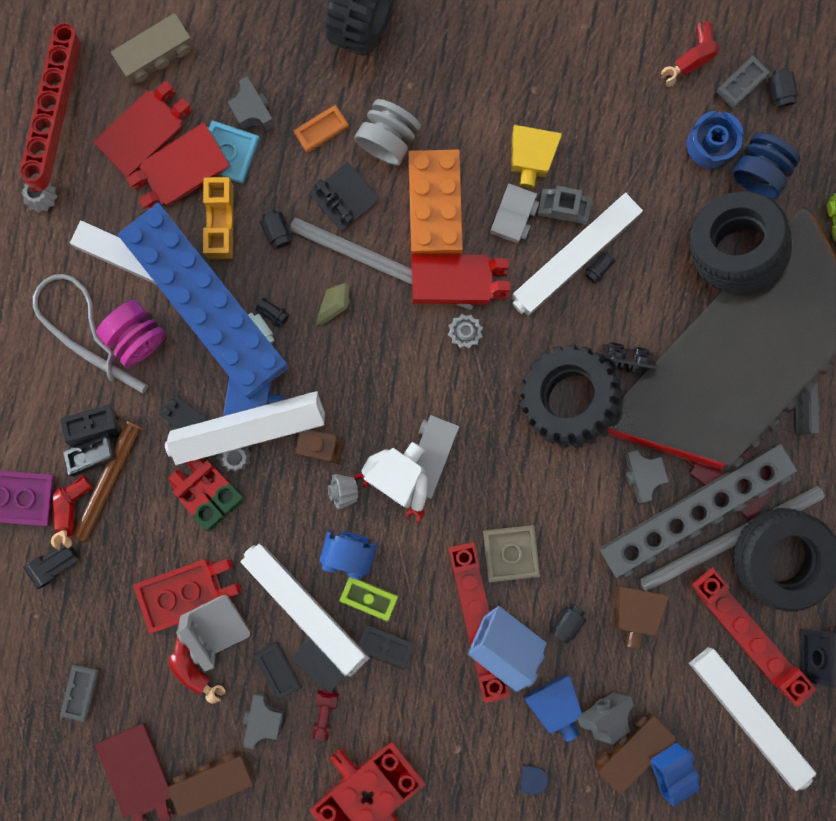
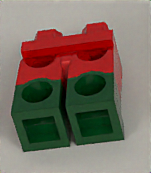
(199, 486)

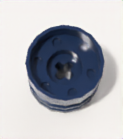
(766, 165)

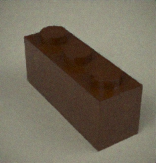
(634, 752)
(211, 783)

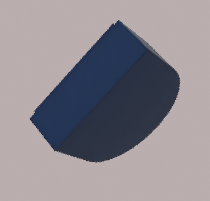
(533, 780)

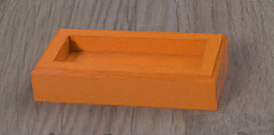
(321, 129)

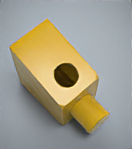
(532, 153)

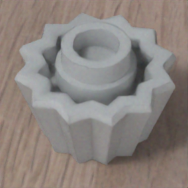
(39, 200)
(465, 331)
(234, 459)
(342, 491)

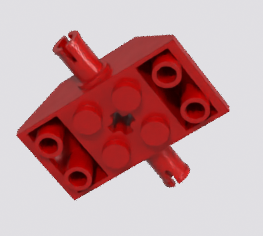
(384, 773)

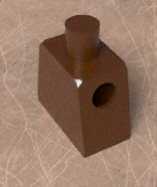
(319, 446)
(639, 613)

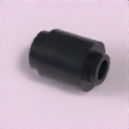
(783, 88)
(276, 229)
(568, 623)

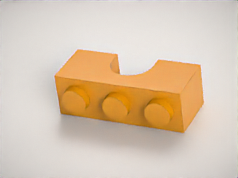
(219, 209)

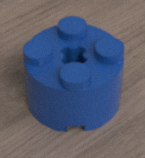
(714, 125)
(348, 553)

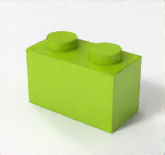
(369, 598)

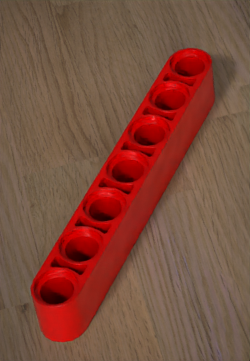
(53, 117)

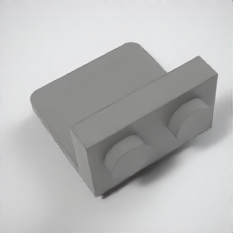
(211, 630)

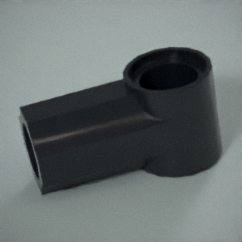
(46, 568)

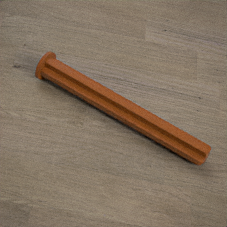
(106, 482)

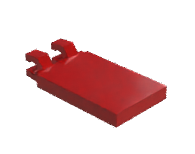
(143, 129)
(180, 167)
(457, 279)
(180, 591)

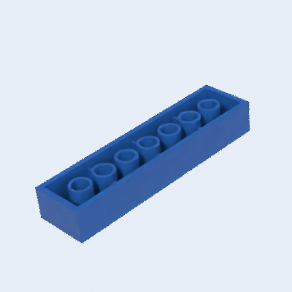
(203, 301)

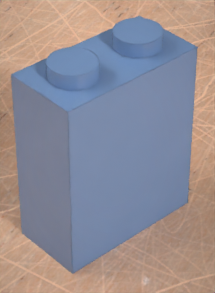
(508, 649)

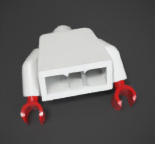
(398, 477)

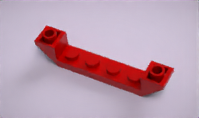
(474, 608)
(752, 639)

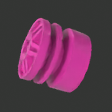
(130, 333)

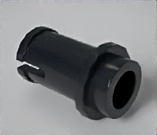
(599, 267)
(272, 312)

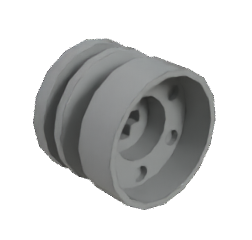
(387, 131)

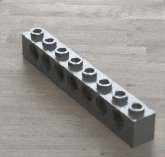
(781, 471)

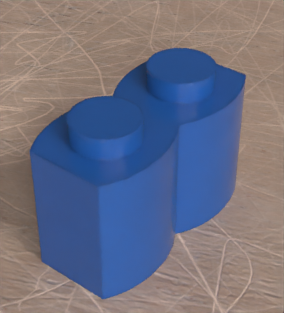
(675, 774)

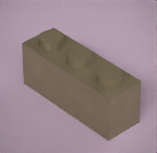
(153, 49)

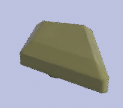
(334, 303)

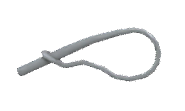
(108, 366)

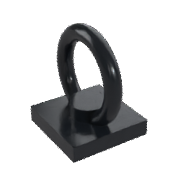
(818, 656)

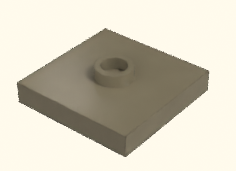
(511, 553)

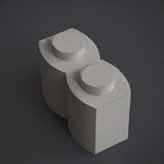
(514, 213)

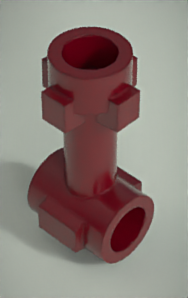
(326, 702)

